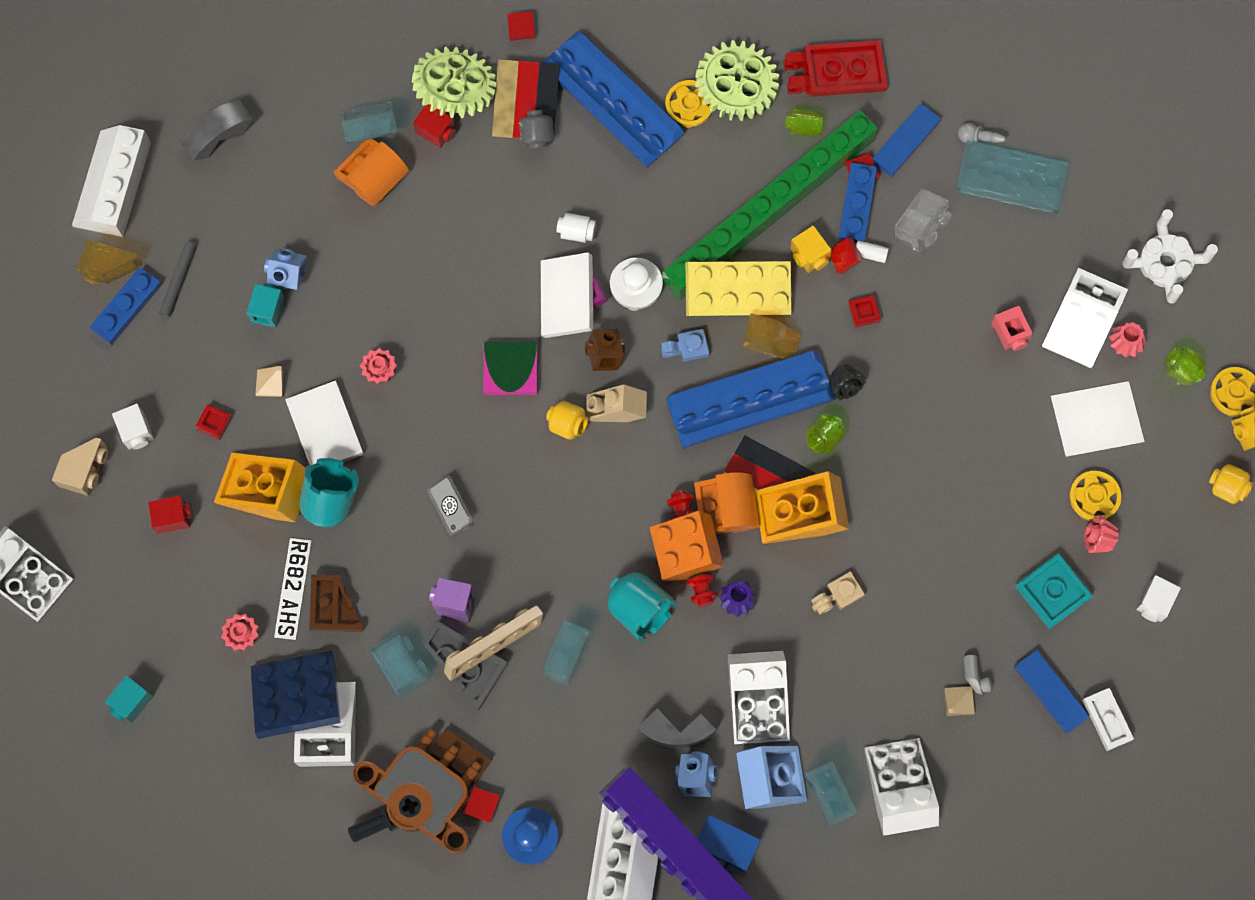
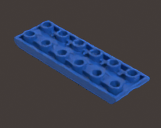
(614, 99)
(750, 399)

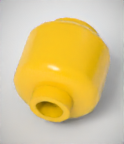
(567, 420)
(1231, 484)

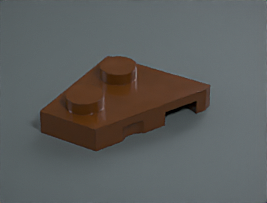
(331, 606)

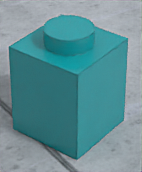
(265, 305)
(128, 700)

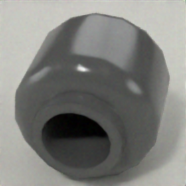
(536, 129)

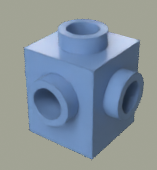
(285, 269)
(696, 774)

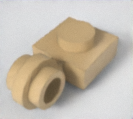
(842, 590)

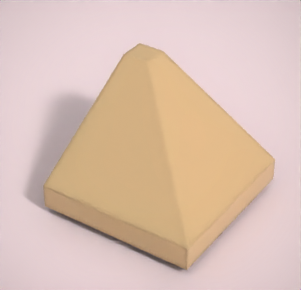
(270, 382)
(959, 701)

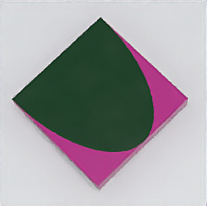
(510, 368)

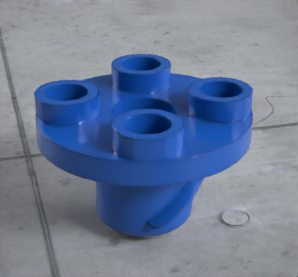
(530, 836)

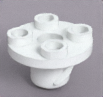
(636, 283)

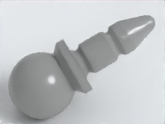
(970, 132)

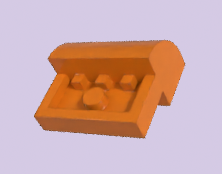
(372, 171)
(729, 502)

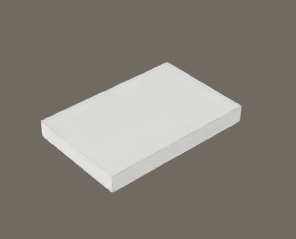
(566, 295)
(324, 424)

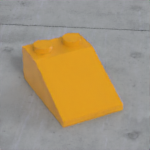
(262, 486)
(802, 508)

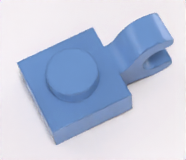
(690, 346)

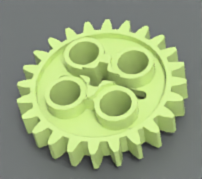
(740, 60)
(453, 82)

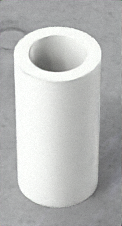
(872, 251)

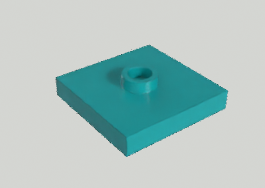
(1053, 591)

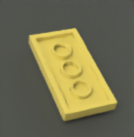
(738, 288)

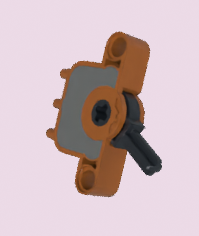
(425, 782)

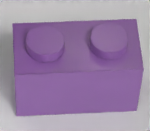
(453, 599)

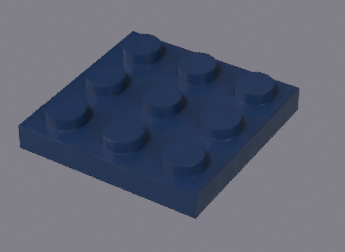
(295, 694)

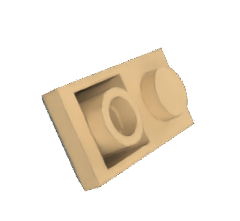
(616, 404)
(79, 467)

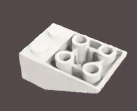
(1084, 317)
(28, 576)
(759, 697)
(332, 743)
(902, 787)

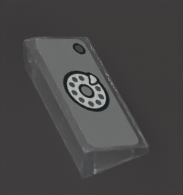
(450, 506)

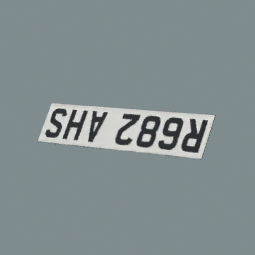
(292, 589)

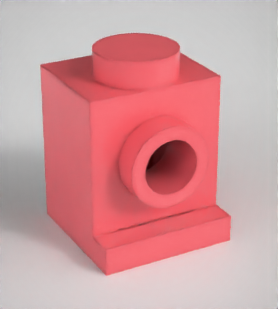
(1012, 320)

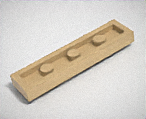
(501, 636)

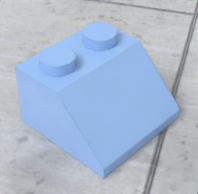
(771, 776)

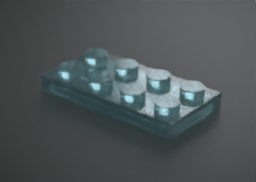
(1012, 176)

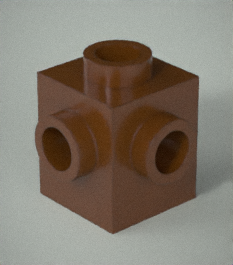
(605, 349)

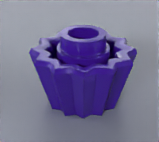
(738, 597)

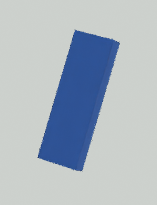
(906, 140)
(1051, 692)

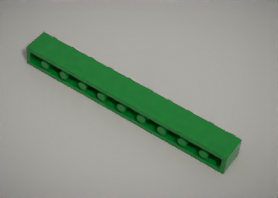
(775, 199)

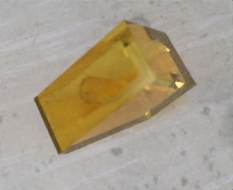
(106, 263)
(770, 337)

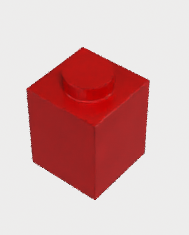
(434, 127)
(169, 514)

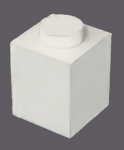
(133, 427)
(1157, 599)

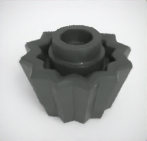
(846, 382)

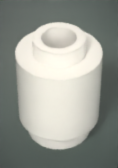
(576, 228)

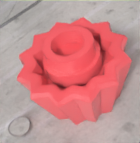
(1128, 339)
(378, 366)
(1100, 535)
(240, 632)

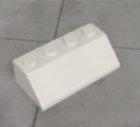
(112, 180)
(620, 863)

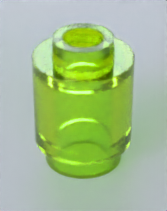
(804, 122)

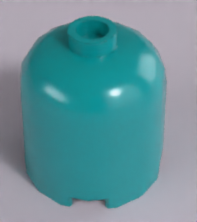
(327, 492)
(639, 604)

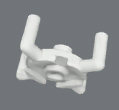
(1172, 246)

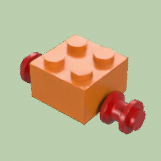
(688, 548)

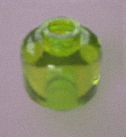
(1185, 365)
(825, 433)

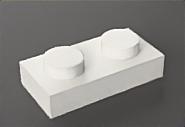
(1108, 719)

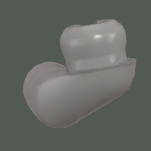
(973, 677)

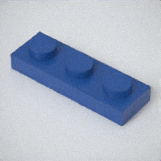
(857, 202)
(125, 306)

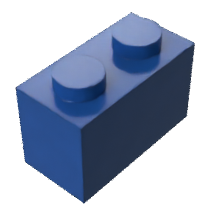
(728, 844)

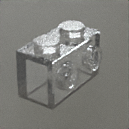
(923, 221)

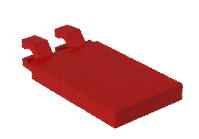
(837, 69)

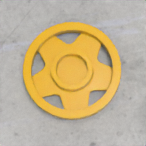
(687, 105)
(1234, 391)
(1095, 495)

